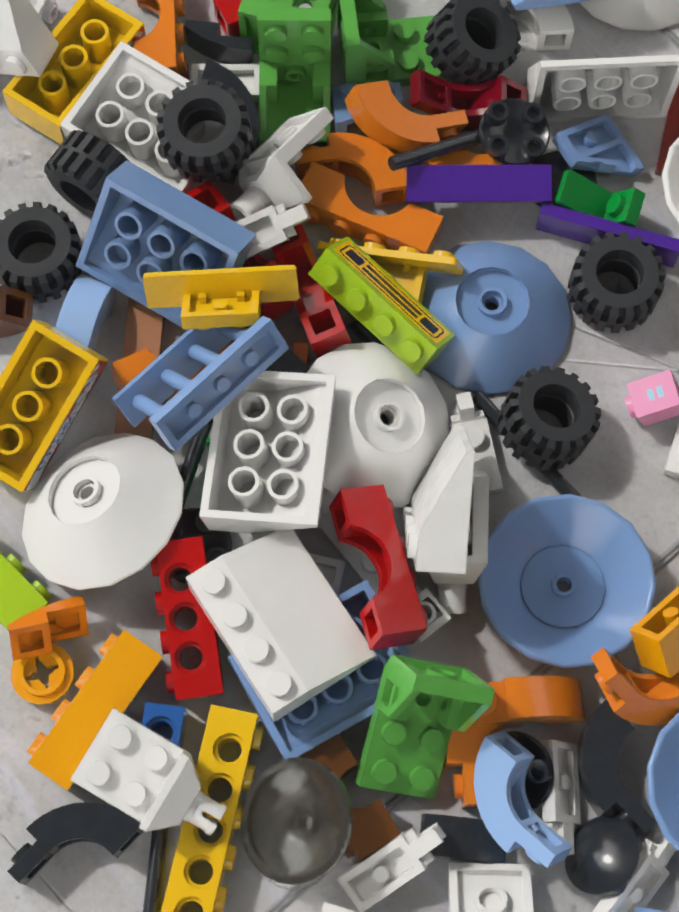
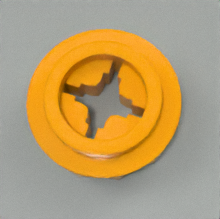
(34, 690)

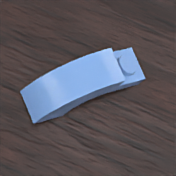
(86, 309)
(504, 804)

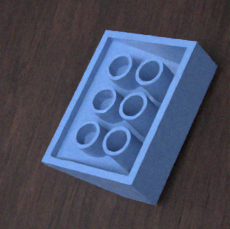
(156, 228)
(335, 707)

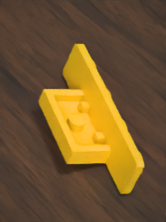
(407, 264)
(221, 295)

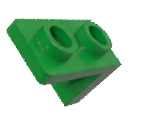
(589, 198)

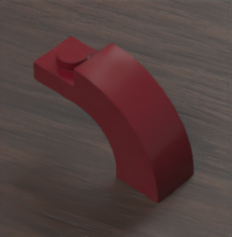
(440, 96)

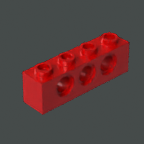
(207, 679)

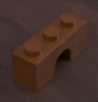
(371, 824)

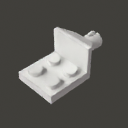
(267, 171)
(452, 586)
(145, 776)
(489, 887)

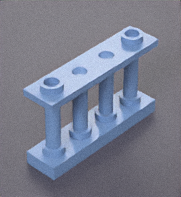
(209, 390)

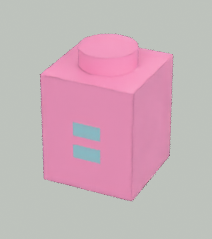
(654, 398)

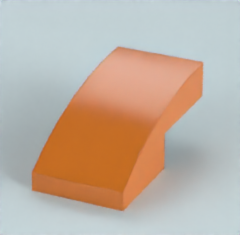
(36, 631)

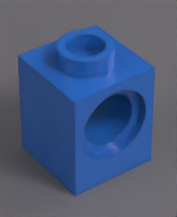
(166, 715)

